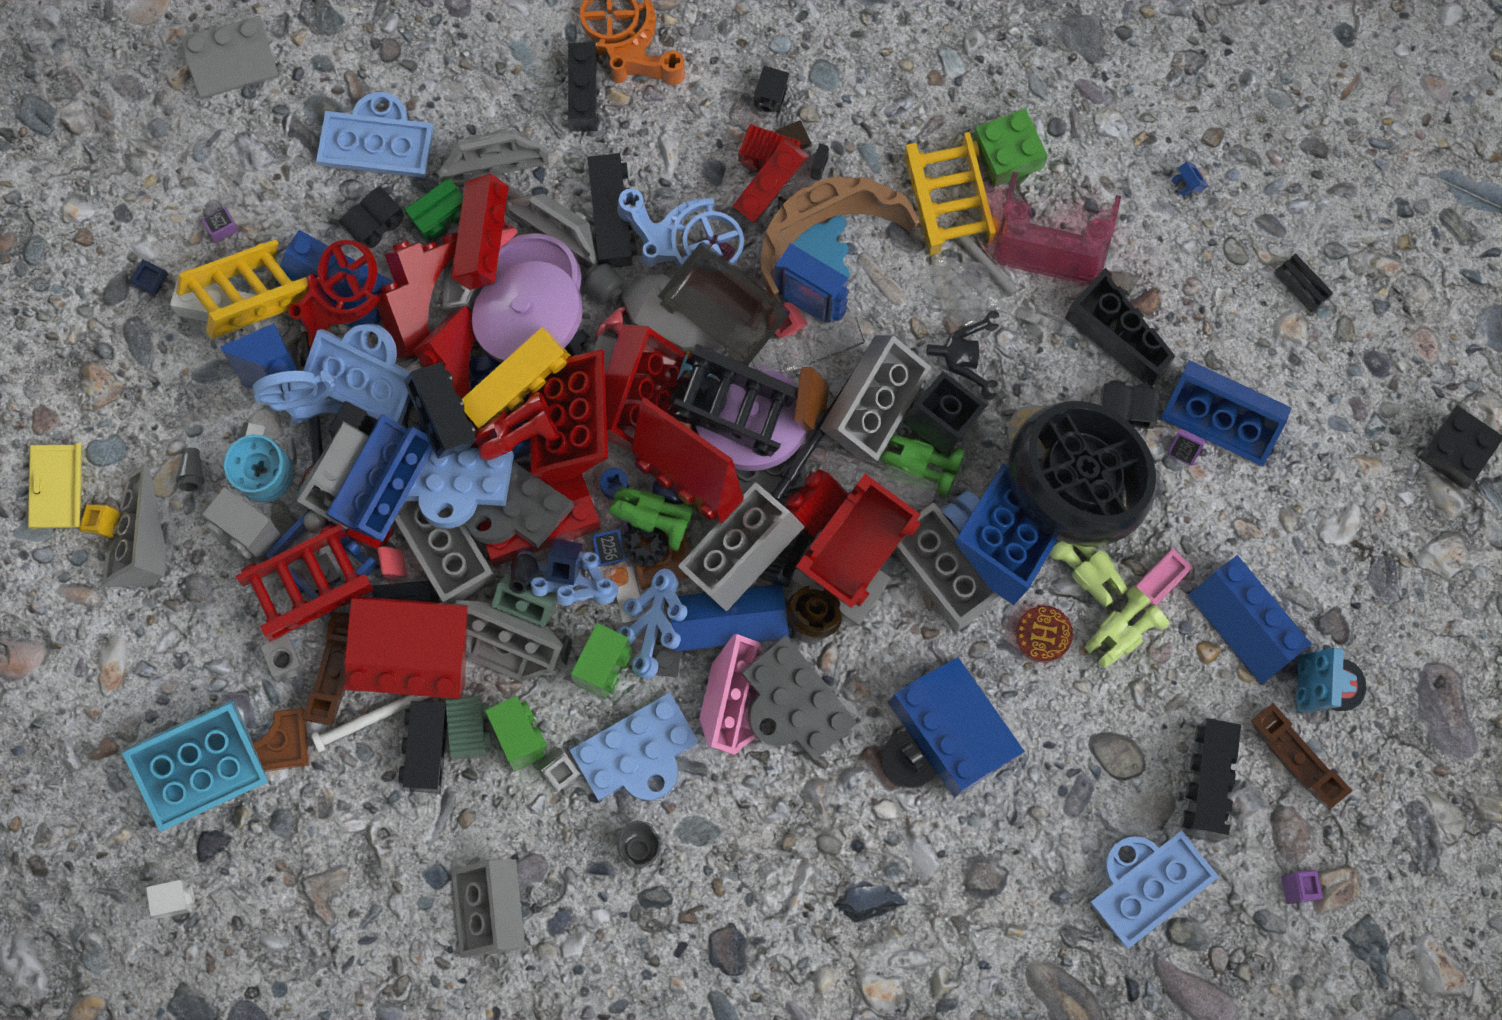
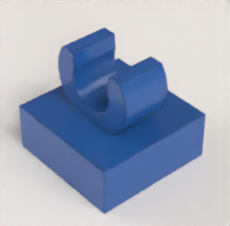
(1192, 178)

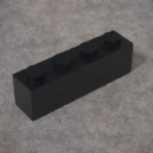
(611, 231)

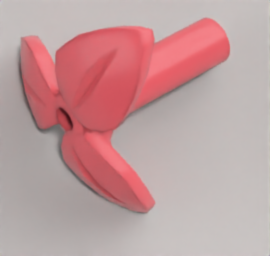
(613, 322)

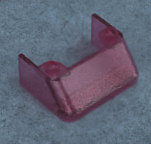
(1052, 250)

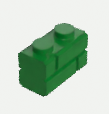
(436, 210)

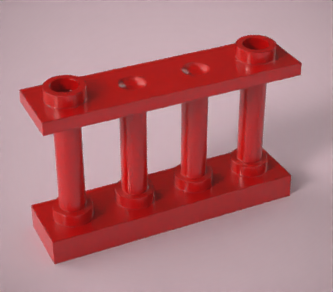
(302, 610)

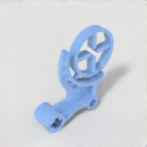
(660, 237)
(306, 397)

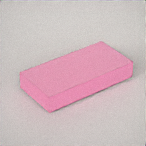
(1164, 576)

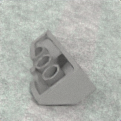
(139, 544)

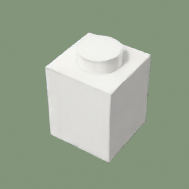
(170, 899)

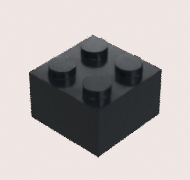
(944, 413)
(1461, 447)

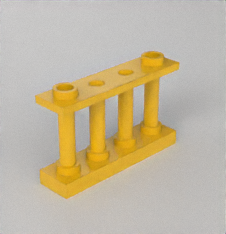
(929, 210)
(242, 311)

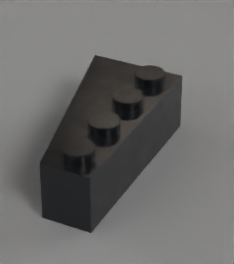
(1119, 329)
(1211, 780)

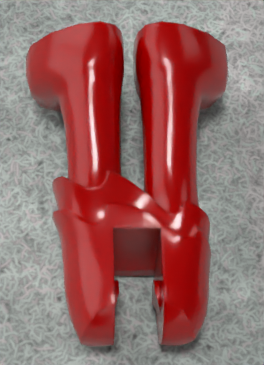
(500, 437)

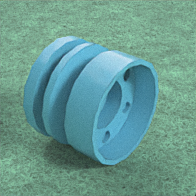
(254, 454)

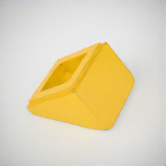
(99, 520)

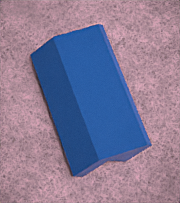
(380, 478)
(755, 615)

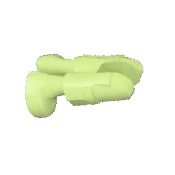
(1093, 572)
(1121, 636)

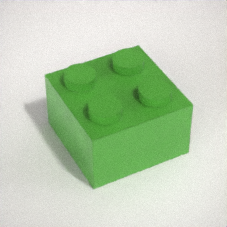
(1009, 147)
(602, 661)
(514, 731)

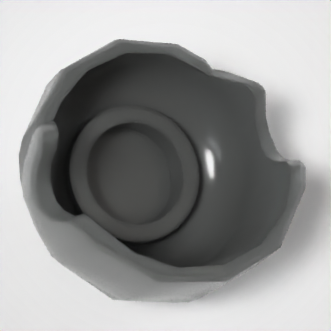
(638, 844)

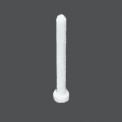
(363, 721)

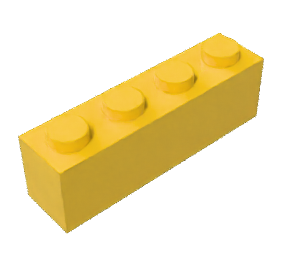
(515, 378)

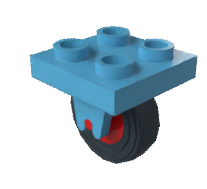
(1328, 682)

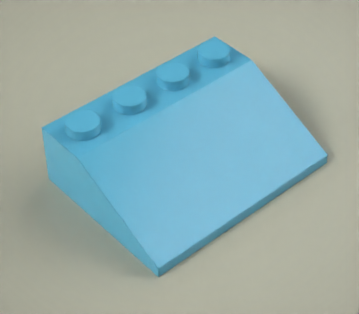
(195, 765)

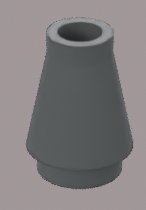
(190, 472)

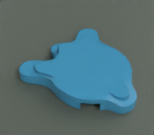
(822, 244)

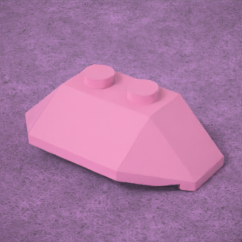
(729, 697)

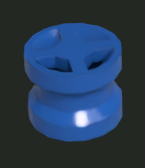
(609, 488)

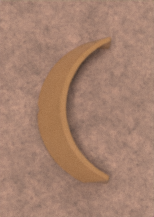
(826, 200)

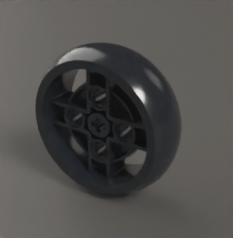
(1082, 473)

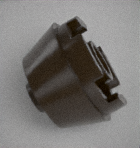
(813, 614)

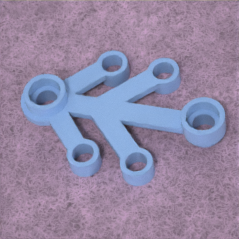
(599, 588)
(662, 588)

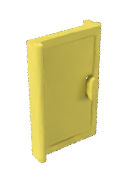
(58, 477)

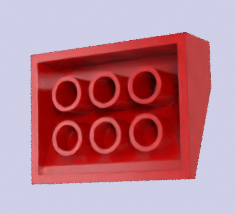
(639, 369)
(579, 412)
(685, 463)
(579, 522)
(406, 647)

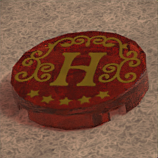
(1044, 634)

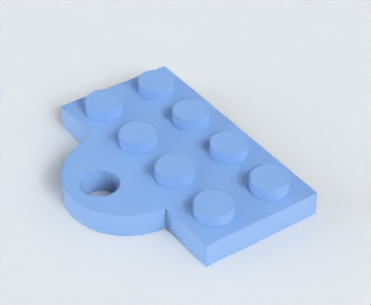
(376, 139)
(361, 372)
(460, 484)
(636, 751)
(1150, 885)

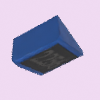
(609, 547)

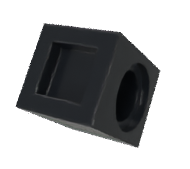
(771, 89)

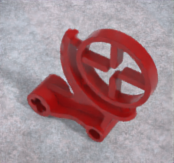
(317, 310)

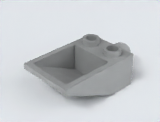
(329, 475)

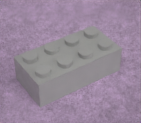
(876, 397)
(741, 547)
(445, 555)
(945, 570)

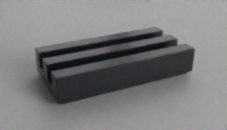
(1310, 275)

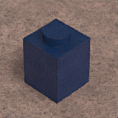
(564, 562)

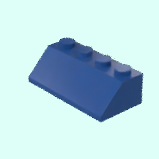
(303, 258)
(259, 355)
(1226, 413)
(1249, 619)

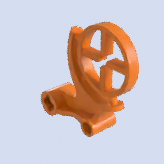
(629, 56)

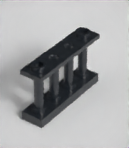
(754, 383)

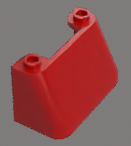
(858, 541)

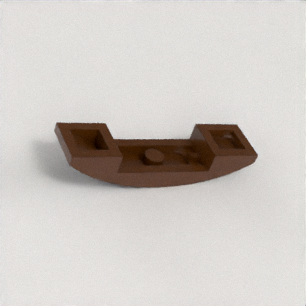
(330, 681)
(1299, 758)

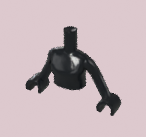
(964, 353)

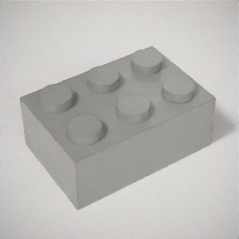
(241, 527)

